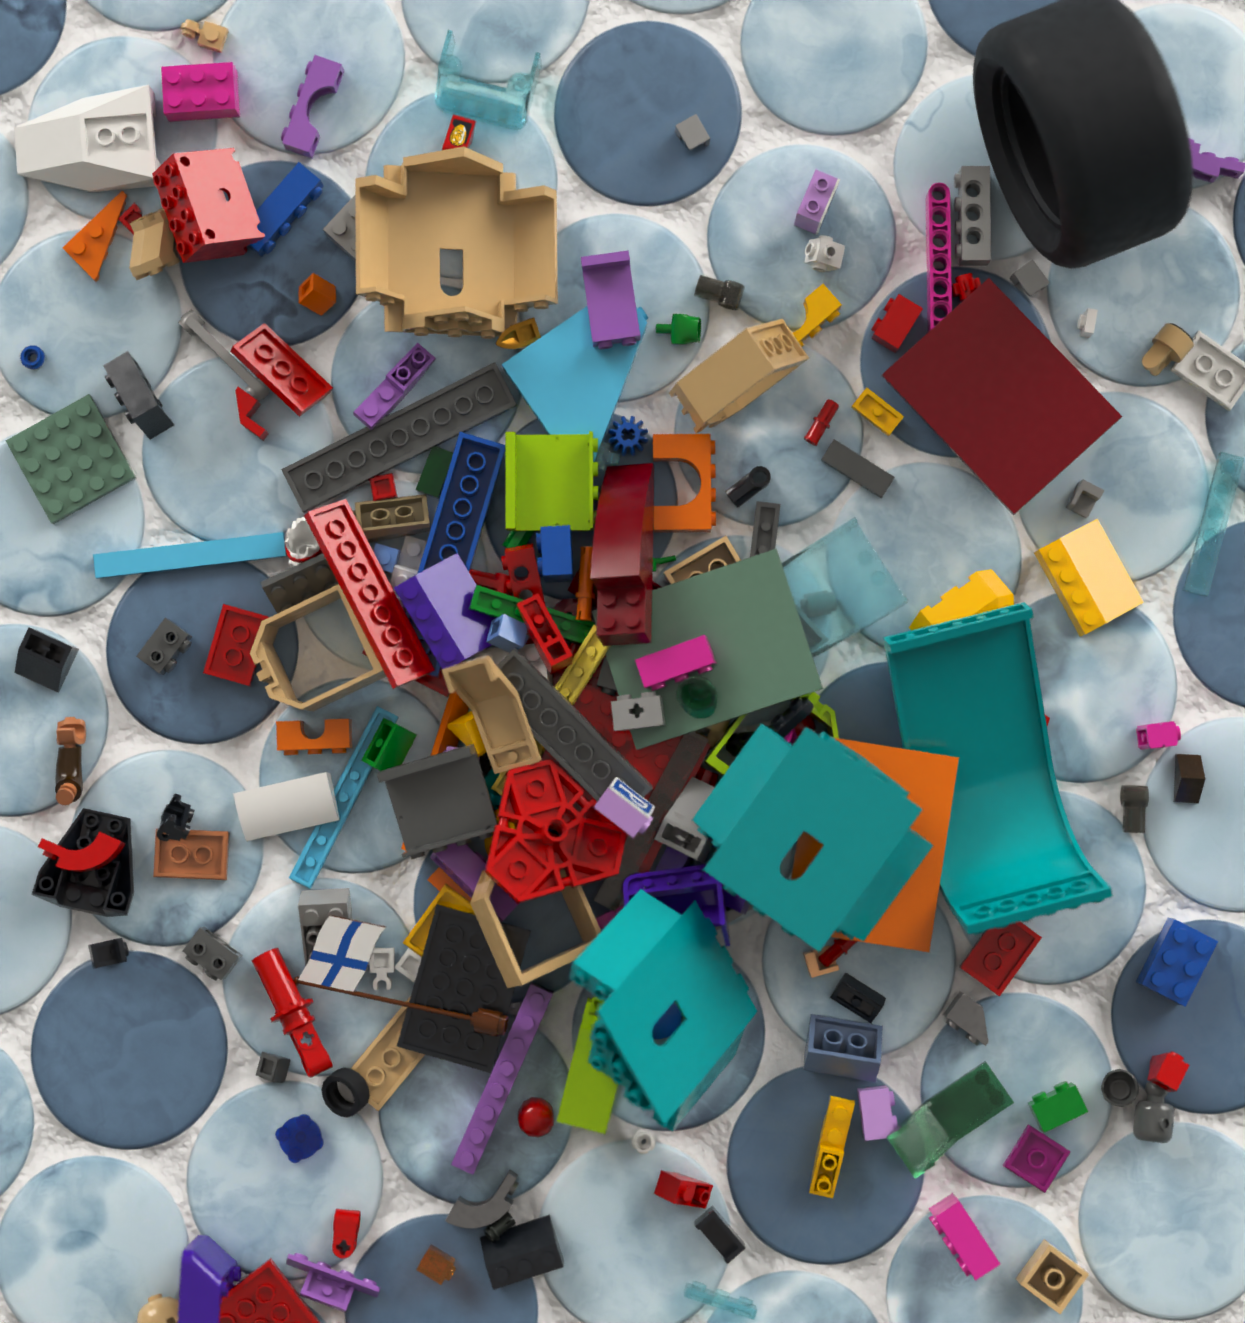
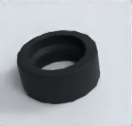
(335, 1100)

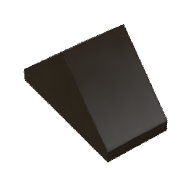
(1188, 778)

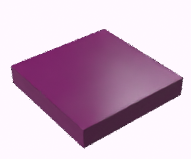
(1036, 1158)

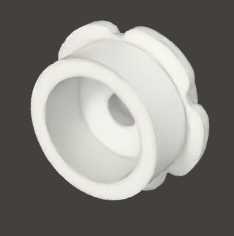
(650, 1142)

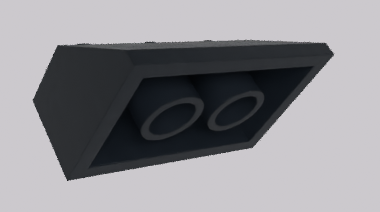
(522, 1252)

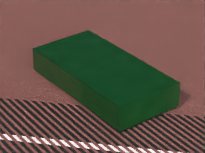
(435, 472)

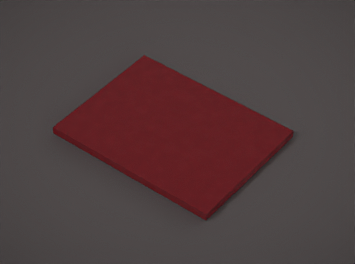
(1001, 396)

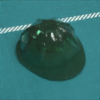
(697, 697)

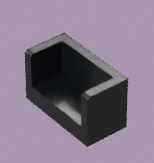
(720, 1234)

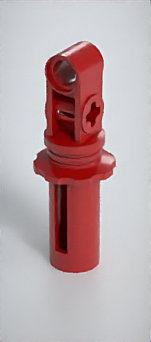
(292, 1011)

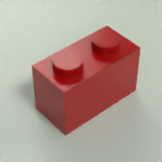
(896, 323)

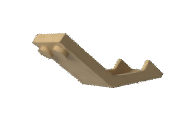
(496, 712)

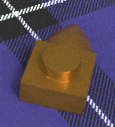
(519, 335)

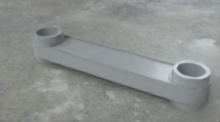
(193, 324)

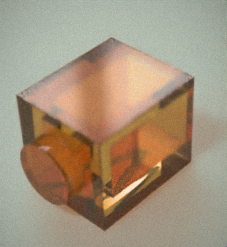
(437, 1265)

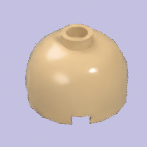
(159, 1310)

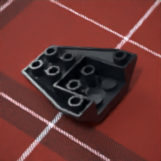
(99, 891)

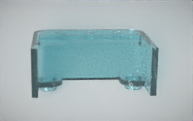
(480, 100)

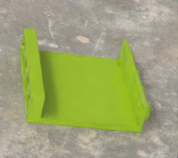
(550, 481)

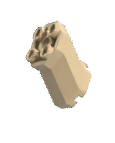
(152, 245)

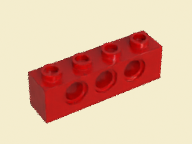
(522, 556)

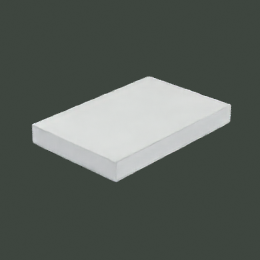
(1213, 371)

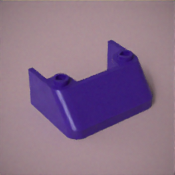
(680, 888)
(204, 1280)

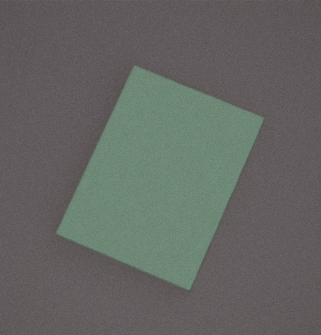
(752, 634)

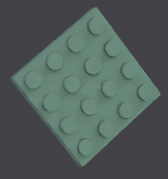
(70, 459)

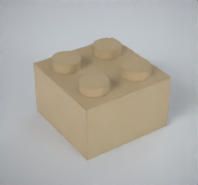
(1052, 1276)

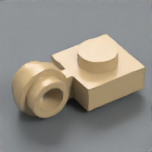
(210, 37)

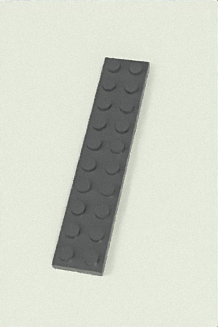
(399, 437)

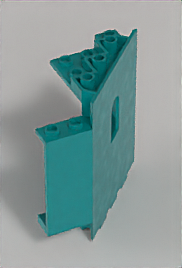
(836, 798)
(639, 970)

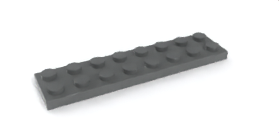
(568, 733)

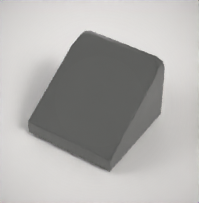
(273, 1067)

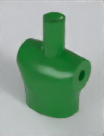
(683, 329)

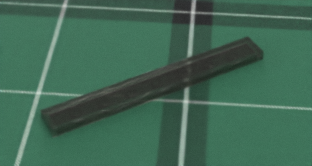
(663, 798)

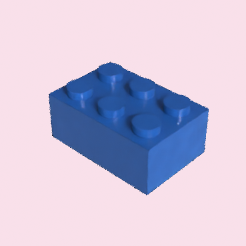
(557, 553)
(1176, 961)

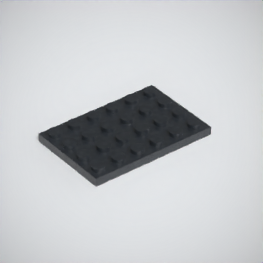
(458, 977)

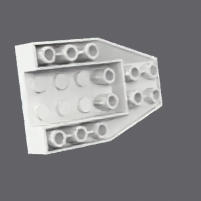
(92, 143)

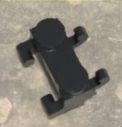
(174, 820)

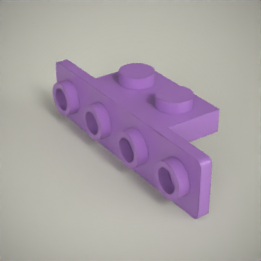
(328, 1285)

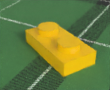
(877, 411)

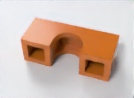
(292, 737)

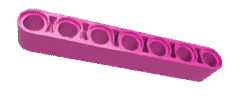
(937, 254)

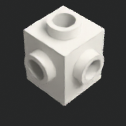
(824, 254)

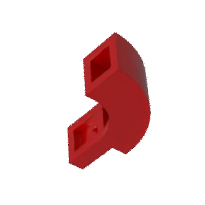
(92, 857)

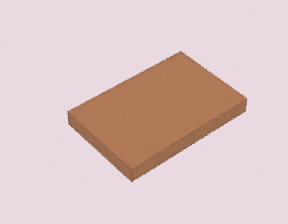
(198, 857)

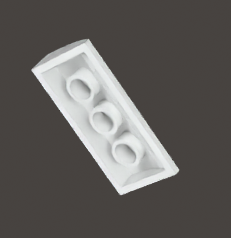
(286, 806)

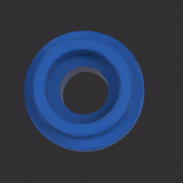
(27, 352)

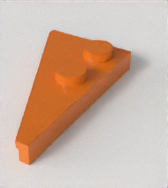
(91, 243)

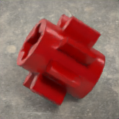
(965, 285)

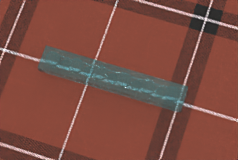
(1213, 524)

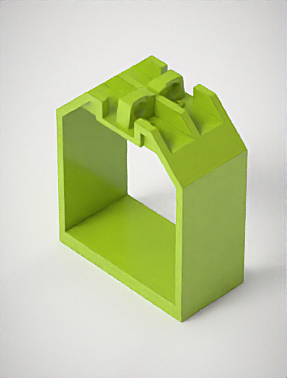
(820, 712)
(587, 1092)

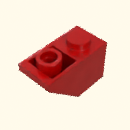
(1167, 1071)
(683, 1189)

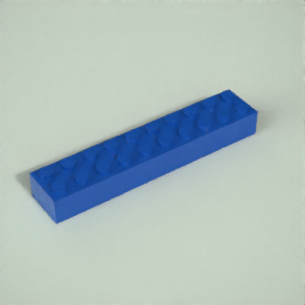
(462, 509)

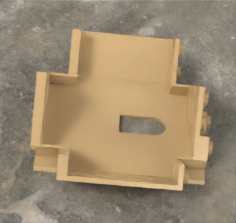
(454, 204)

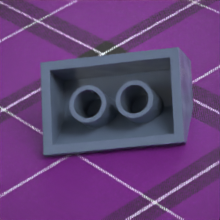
(843, 1048)

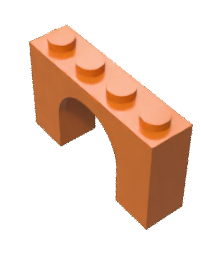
(697, 452)

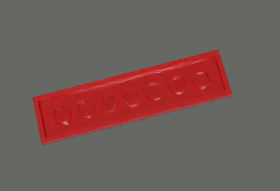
(369, 593)

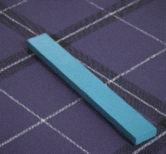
(189, 555)
(346, 794)

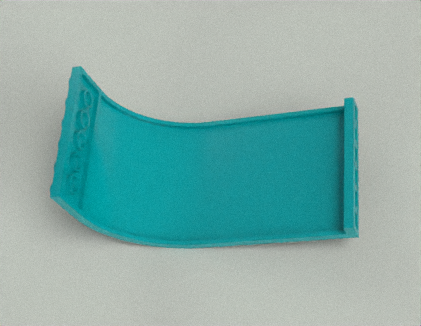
(977, 696)

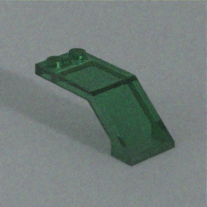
(948, 1117)

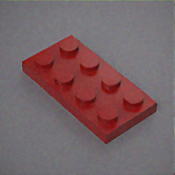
(281, 369)

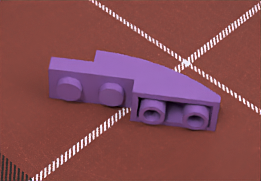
(1209, 167)
(394, 387)

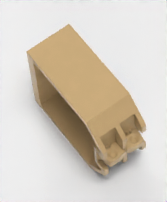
(738, 373)
(273, 670)
(499, 945)

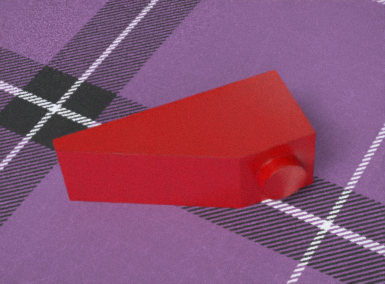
(545, 634)

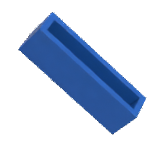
(284, 205)

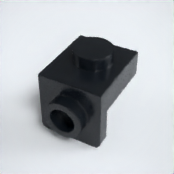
(108, 952)

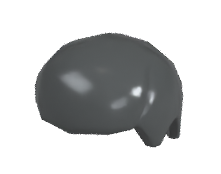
(1120, 1087)

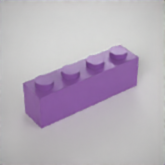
(465, 869)

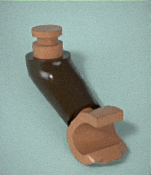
(68, 765)

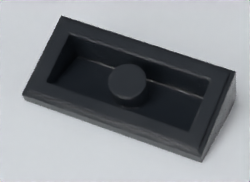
(858, 998)

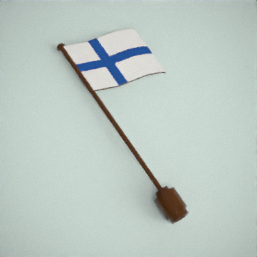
(343, 957)

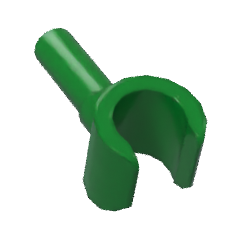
(662, 560)

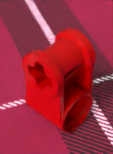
(346, 1228)

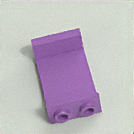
(610, 299)

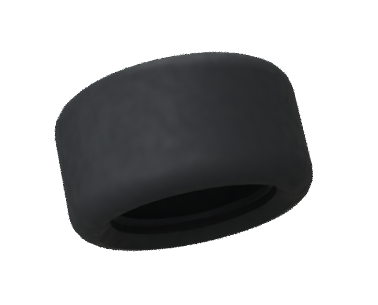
(1083, 129)

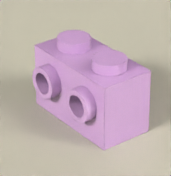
(876, 1112)

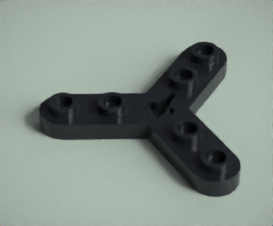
(781, 724)

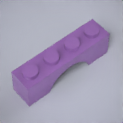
(321, 79)

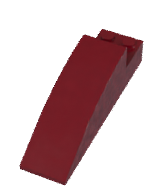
(624, 555)

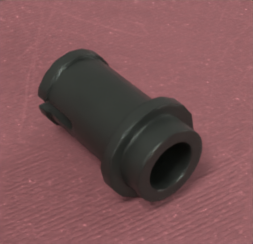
(499, 1227)

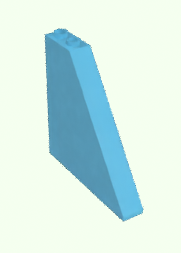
(572, 382)

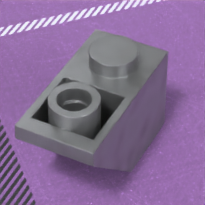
(969, 1016)

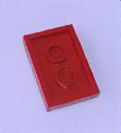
(232, 644)
(1000, 955)

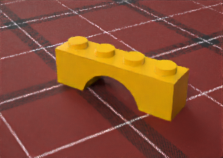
(819, 308)

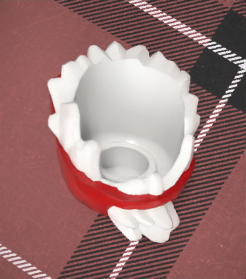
(301, 543)

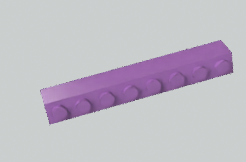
(502, 1078)

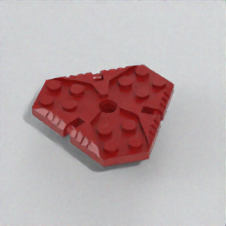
(528, 858)

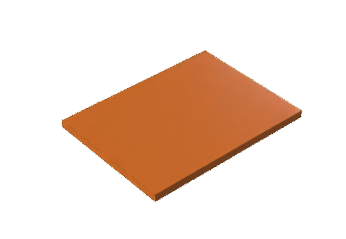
(930, 786)

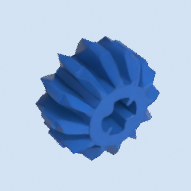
(628, 444)

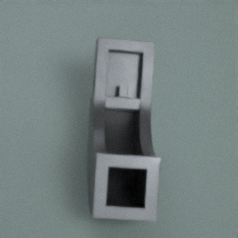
(480, 1214)

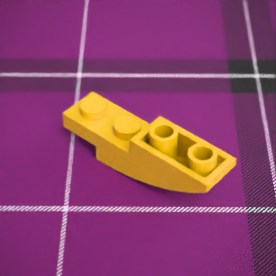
(831, 1146)

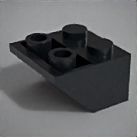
(44, 659)

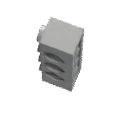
(979, 179)

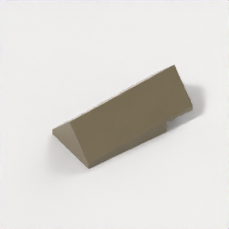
(393, 517)

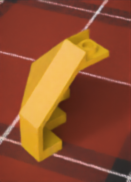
(979, 595)

